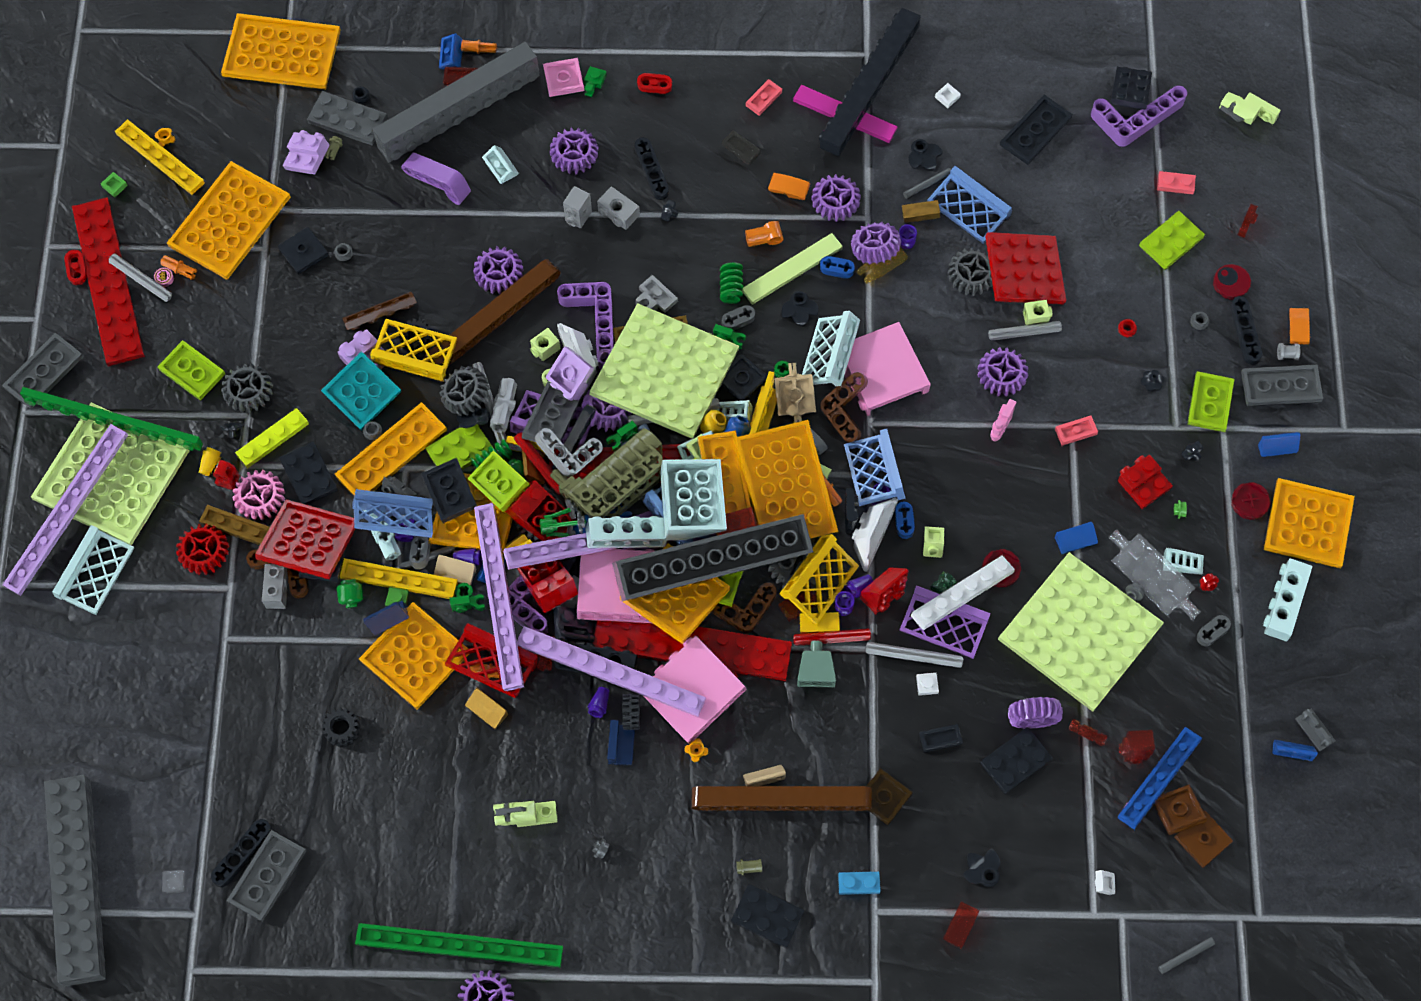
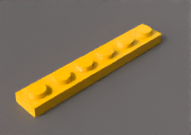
(159, 157)
(399, 578)

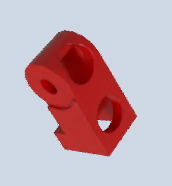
(226, 475)

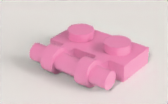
(1005, 415)

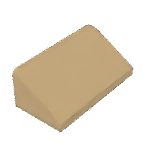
(455, 569)
(765, 776)

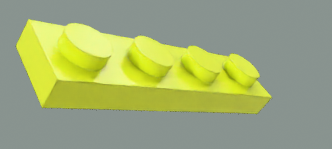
(272, 438)

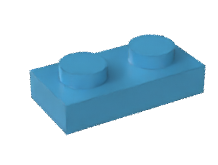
(859, 883)

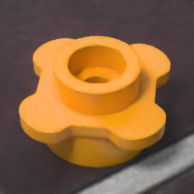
(164, 132)
(696, 744)

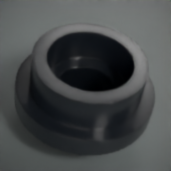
(360, 90)

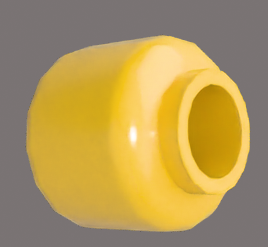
(713, 421)

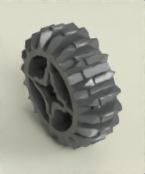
(960, 266)
(463, 395)
(247, 397)

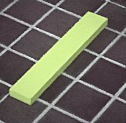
(791, 268)

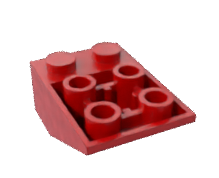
(532, 507)
(549, 583)
(884, 589)

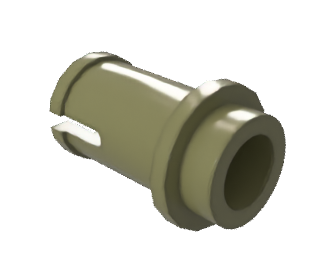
(334, 145)
(748, 866)

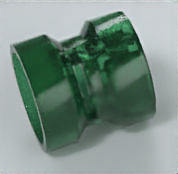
(944, 583)

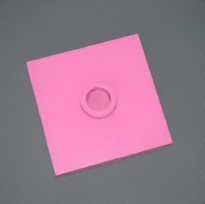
(563, 77)

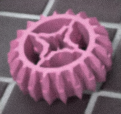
(273, 487)

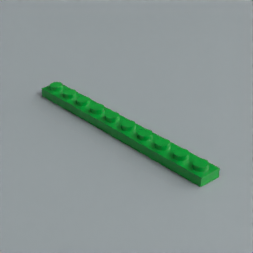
(104, 417)
(459, 945)

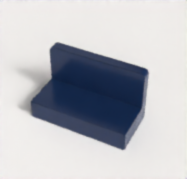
(387, 617)
(620, 744)

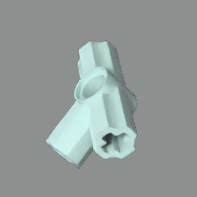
(386, 542)

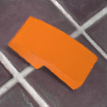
(789, 185)
(1299, 326)

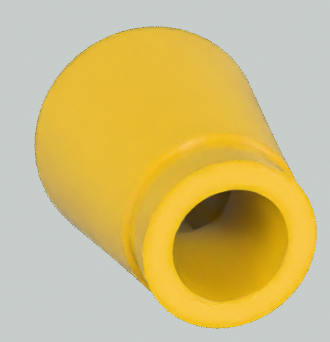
(209, 460)

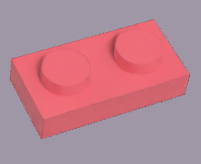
(764, 97)
(1176, 182)
(1076, 430)

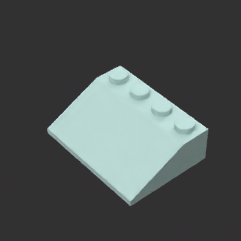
(692, 498)

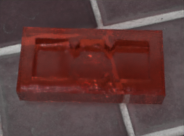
(453, 74)
(739, 520)
(790, 610)
(961, 925)

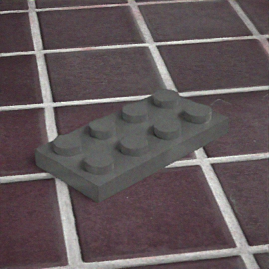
(346, 117)
(44, 368)
(1282, 385)
(551, 412)
(266, 875)

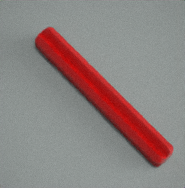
(537, 461)
(832, 637)

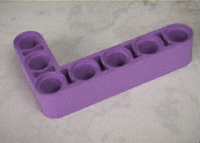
(1141, 118)
(601, 318)
(520, 606)

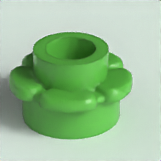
(1180, 509)

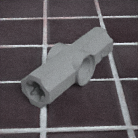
(503, 405)

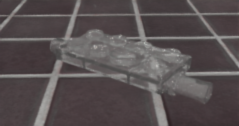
(1154, 573)

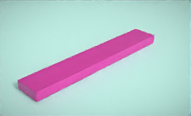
(827, 106)

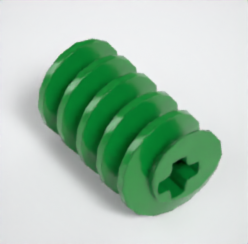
(731, 283)
(503, 451)

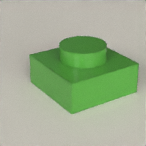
(114, 184)
(396, 595)

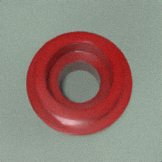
(1129, 324)
(1208, 582)

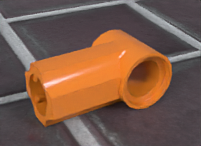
(770, 234)

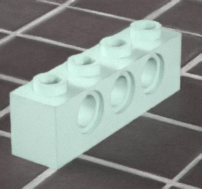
(619, 539)
(1299, 573)

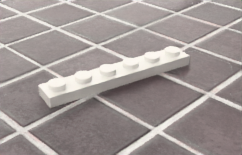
(962, 592)

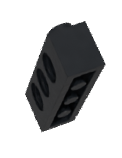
(626, 657)

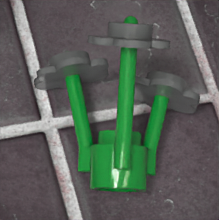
(548, 525)

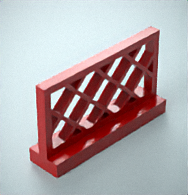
(487, 642)

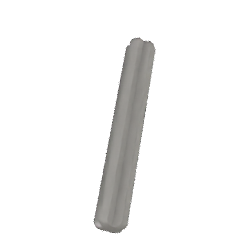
(140, 277)
(1026, 330)

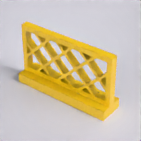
(405, 362)
(765, 406)
(806, 570)

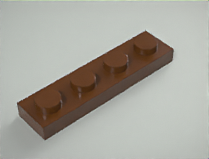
(373, 313)

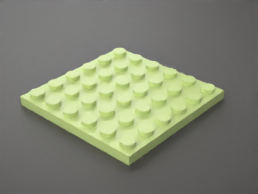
(664, 370)
(126, 488)
(1080, 631)

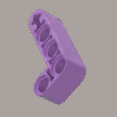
(438, 176)

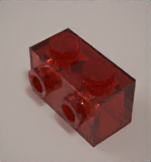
(1137, 746)

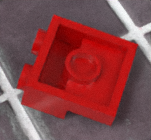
(1144, 481)

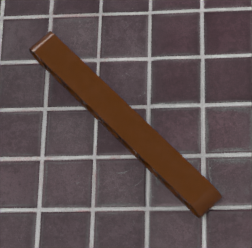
(498, 310)
(782, 798)

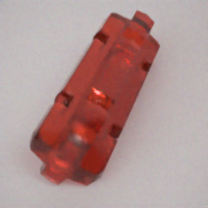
(1087, 732)

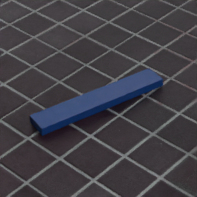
(1159, 778)

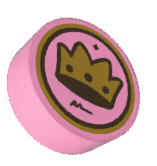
(164, 277)

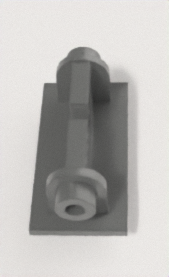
(394, 486)
(1315, 729)

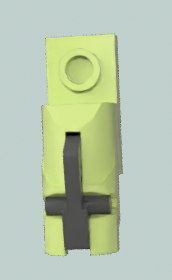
(1248, 108)
(525, 813)

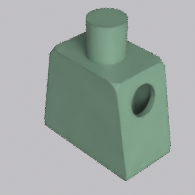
(816, 668)

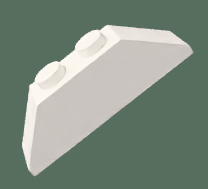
(577, 342)
(872, 531)

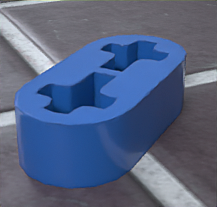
(837, 267)
(909, 520)

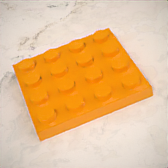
(1309, 523)
(463, 530)
(681, 608)
(413, 656)

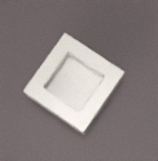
(947, 95)
(927, 684)
(1105, 882)

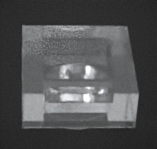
(173, 881)

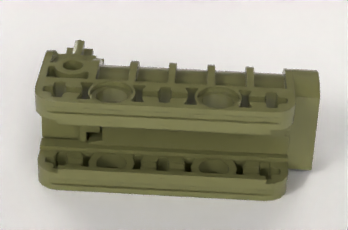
(615, 478)

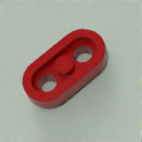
(655, 82)
(76, 268)

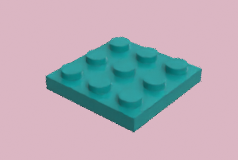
(361, 390)

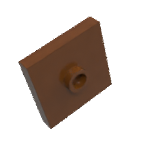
(1179, 810)
(1204, 840)

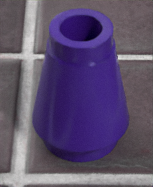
(469, 555)
(857, 585)
(598, 704)

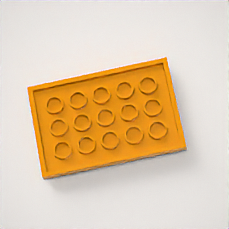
(281, 51)
(228, 220)
(786, 477)

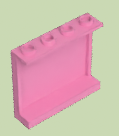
(888, 365)
(599, 589)
(701, 673)

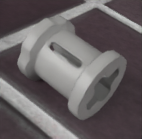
(1288, 351)

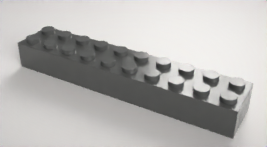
(456, 102)
(712, 557)
(74, 881)

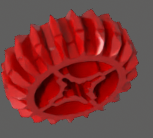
(193, 561)

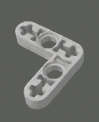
(571, 459)

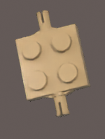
(795, 394)

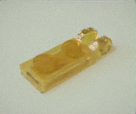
(881, 268)

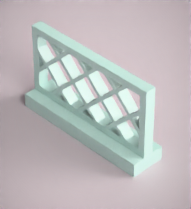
(839, 352)
(81, 558)

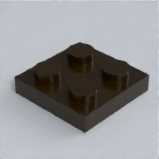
(887, 796)

